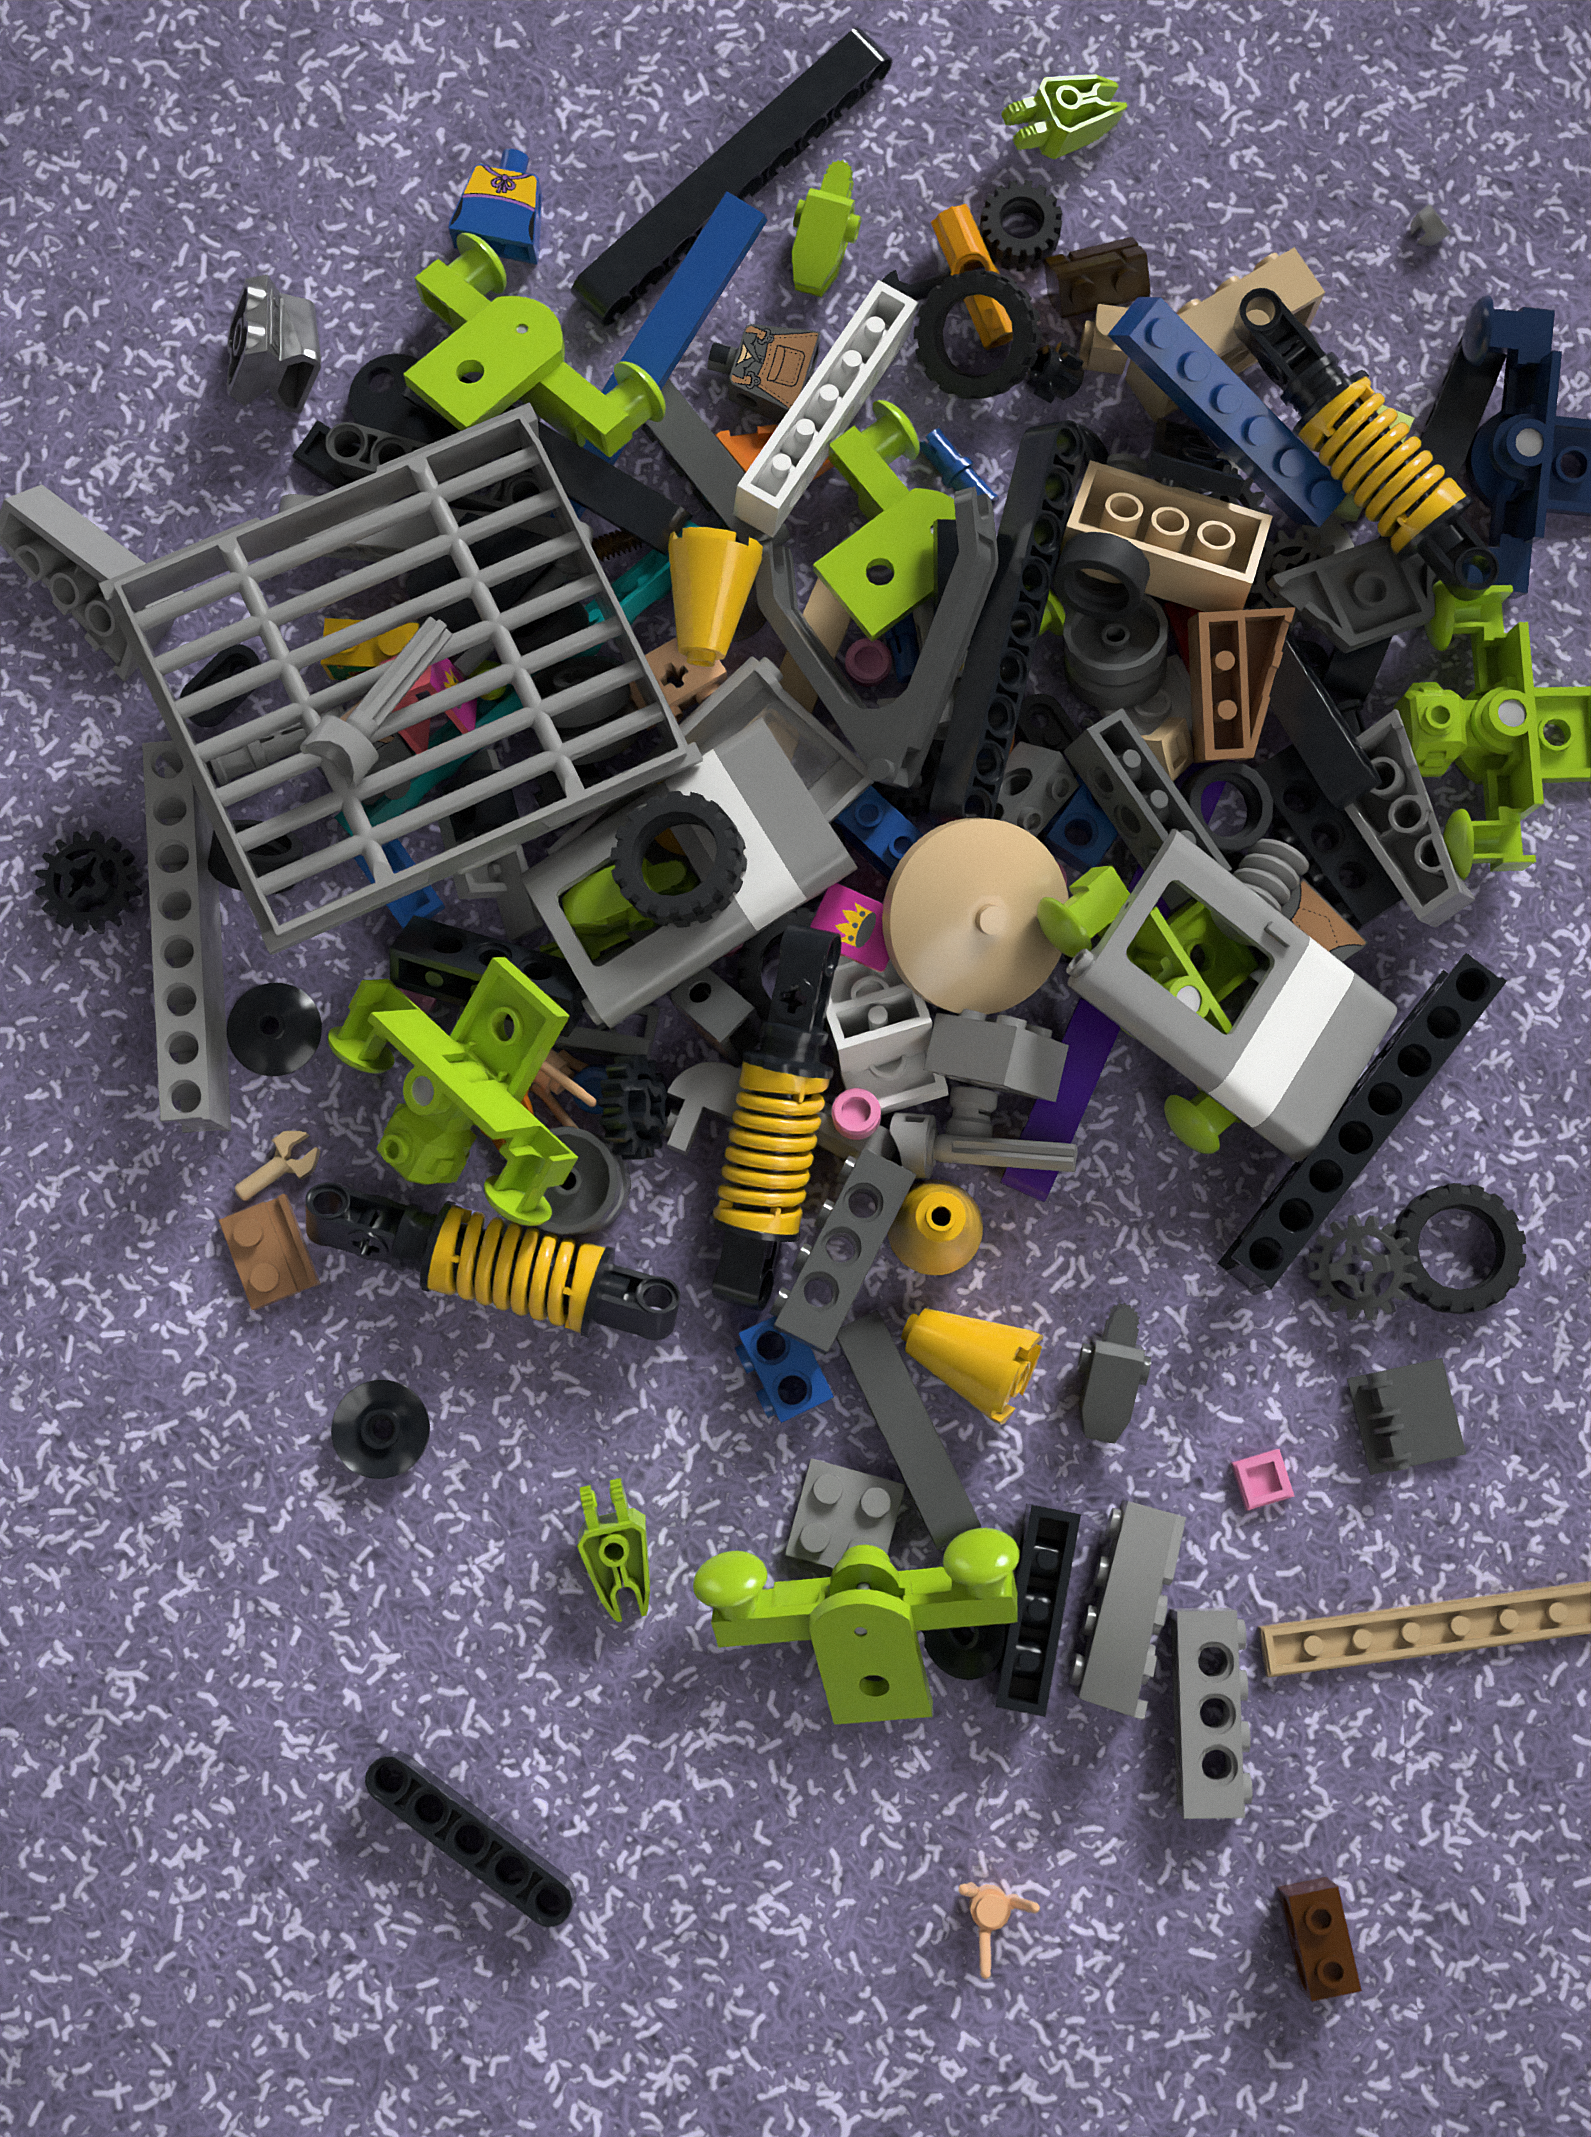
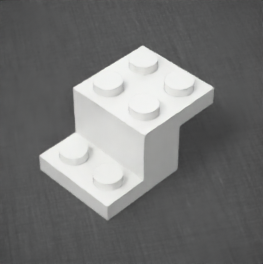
(881, 1036)

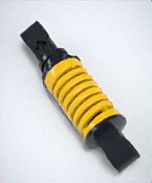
(1364, 450)
(778, 1121)
(495, 1267)

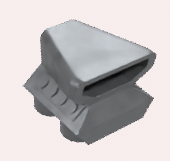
(272, 346)

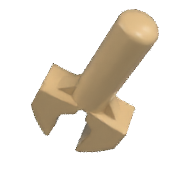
(279, 1165)

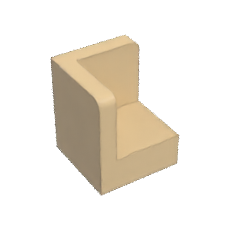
(1172, 746)

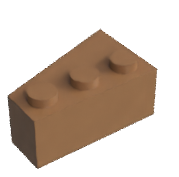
(1231, 678)

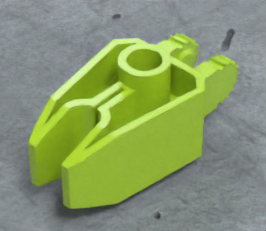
(1065, 114)
(824, 227)
(601, 910)
(615, 1549)

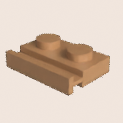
(269, 1252)

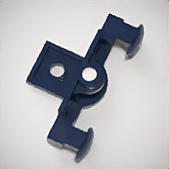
(1520, 448)

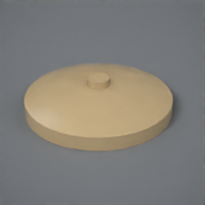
(967, 918)

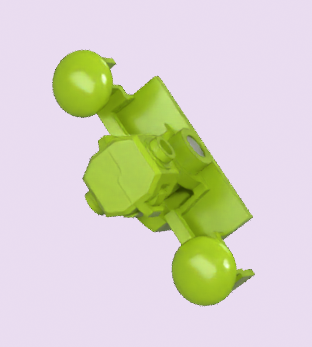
(1494, 730)
(464, 1082)

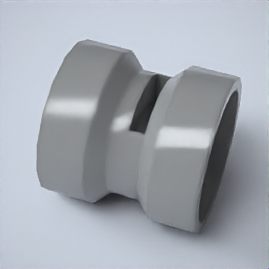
(971, 1112)

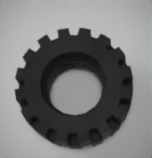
(1029, 202)

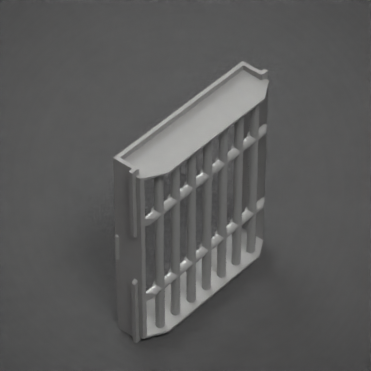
(393, 480)

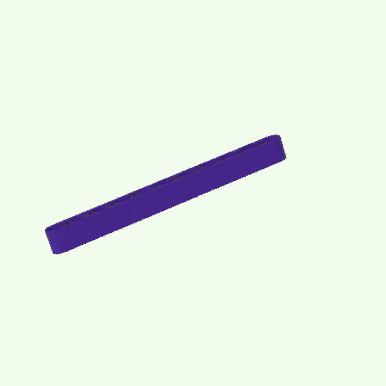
(1090, 1043)

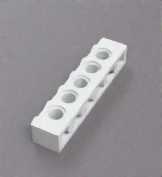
(824, 409)

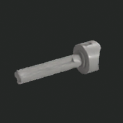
(347, 742)
(923, 1146)

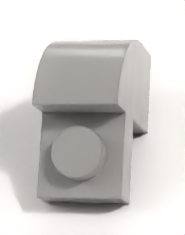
(701, 1090)

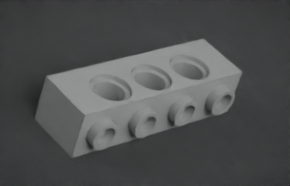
(1231, 1789)

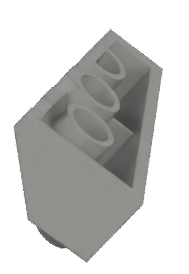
(72, 559)
(1404, 829)
(1127, 1608)

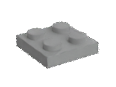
(842, 1511)

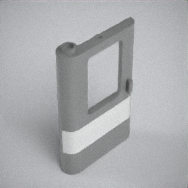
(788, 856)
(1295, 1040)

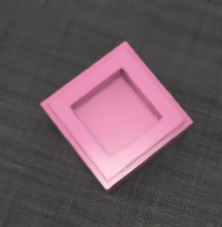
(1262, 1479)

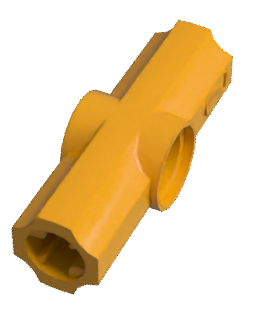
(965, 252)

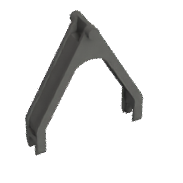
(897, 735)

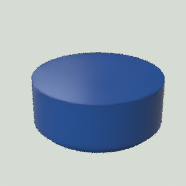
(589, 1080)

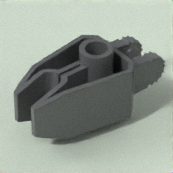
(1112, 1375)

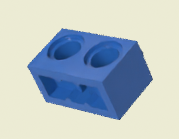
(1089, 817)
(877, 831)
(795, 1361)

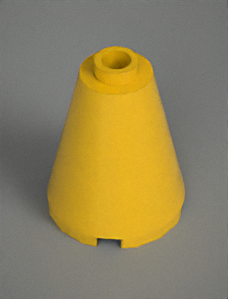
(709, 589)
(932, 1247)
(974, 1357)

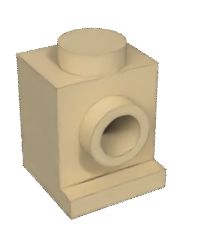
(1096, 347)

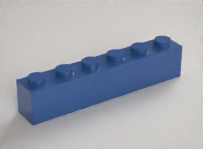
(1227, 411)

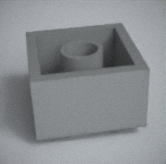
(996, 1054)

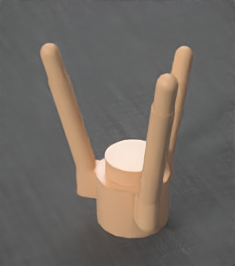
(555, 1077)
(991, 1911)

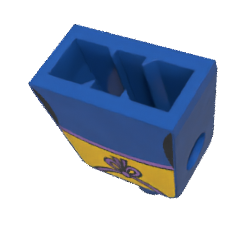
(502, 208)

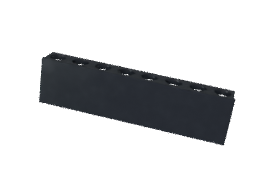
(1361, 1125)

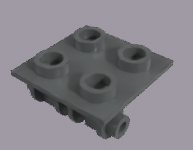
(1406, 1416)

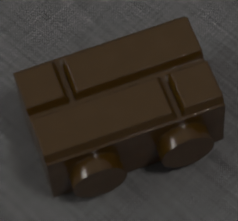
(1097, 275)

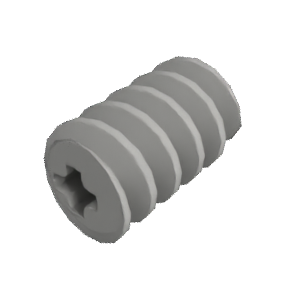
(1270, 872)

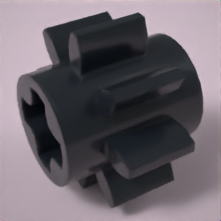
(1056, 372)

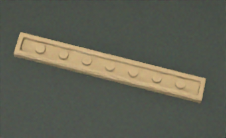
(1426, 1629)

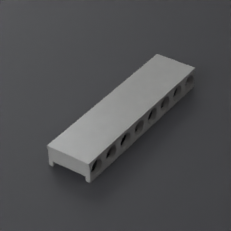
(193, 941)

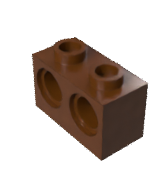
(1319, 1939)

